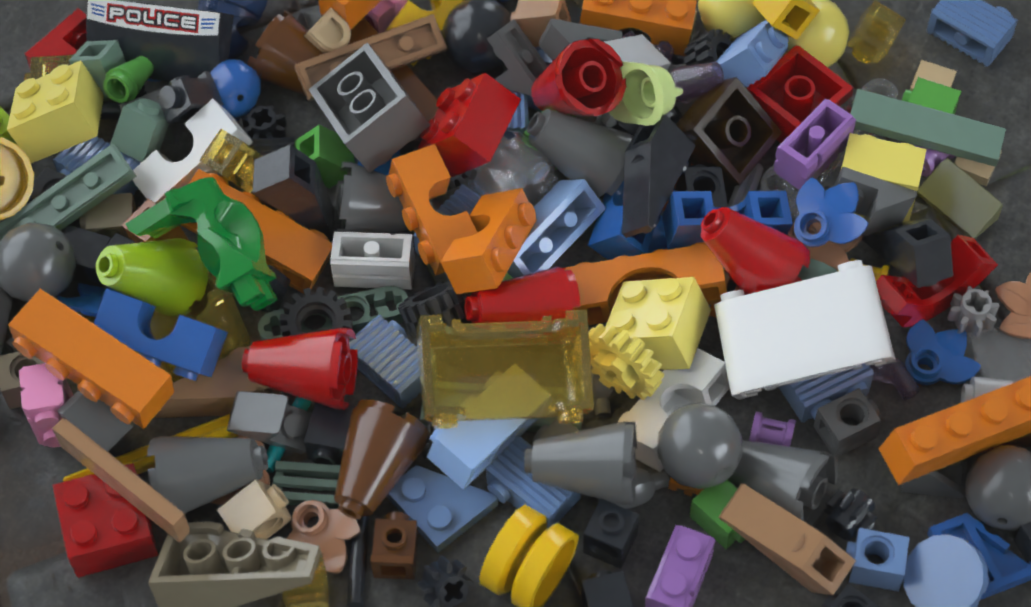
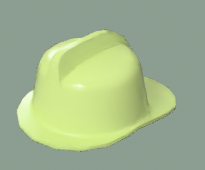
(647, 95)

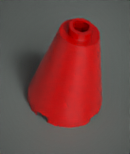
(581, 80)
(752, 251)
(526, 298)
(306, 365)

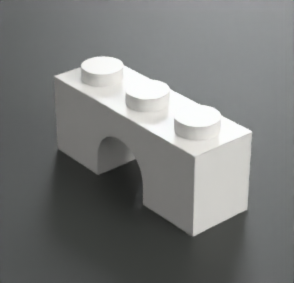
(160, 174)
(702, 383)

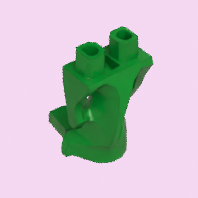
(226, 237)

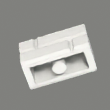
(372, 260)

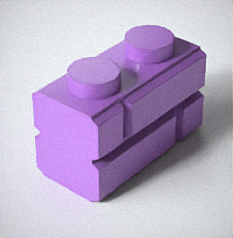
(814, 144)
(681, 569)

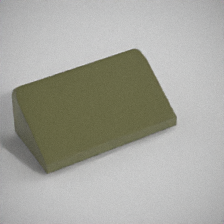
(960, 199)

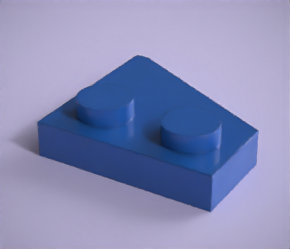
(1004, 566)

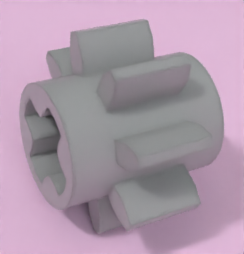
(973, 311)

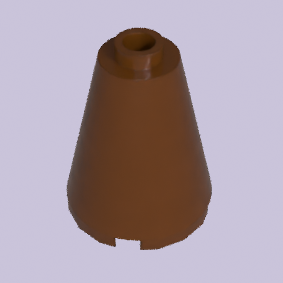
(280, 49)
(375, 456)

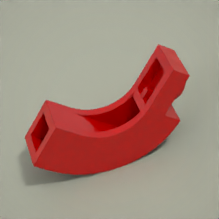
(913, 304)

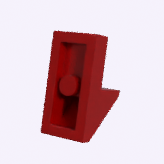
(63, 39)

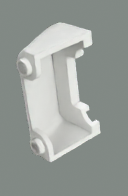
(803, 330)

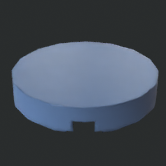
(945, 573)

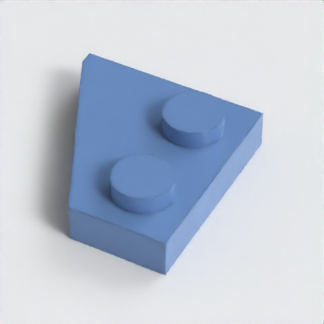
(440, 505)

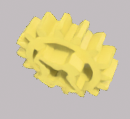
(623, 362)

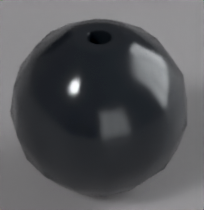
(467, 34)

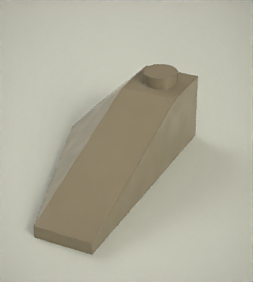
(228, 567)

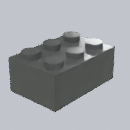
(368, 108)

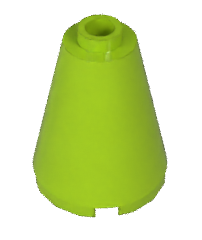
(156, 272)

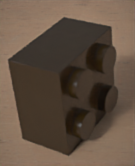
(729, 130)

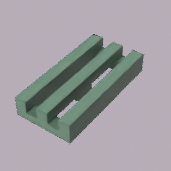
(307, 470)

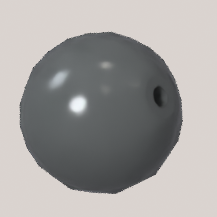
(36, 259)
(699, 445)
(1001, 487)

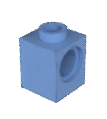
(890, 548)

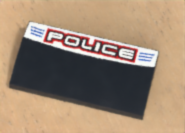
(171, 37)

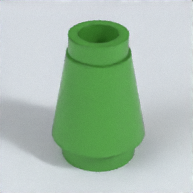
(126, 80)

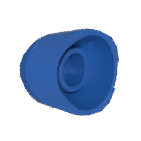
(235, 79)

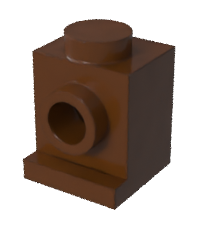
(399, 558)

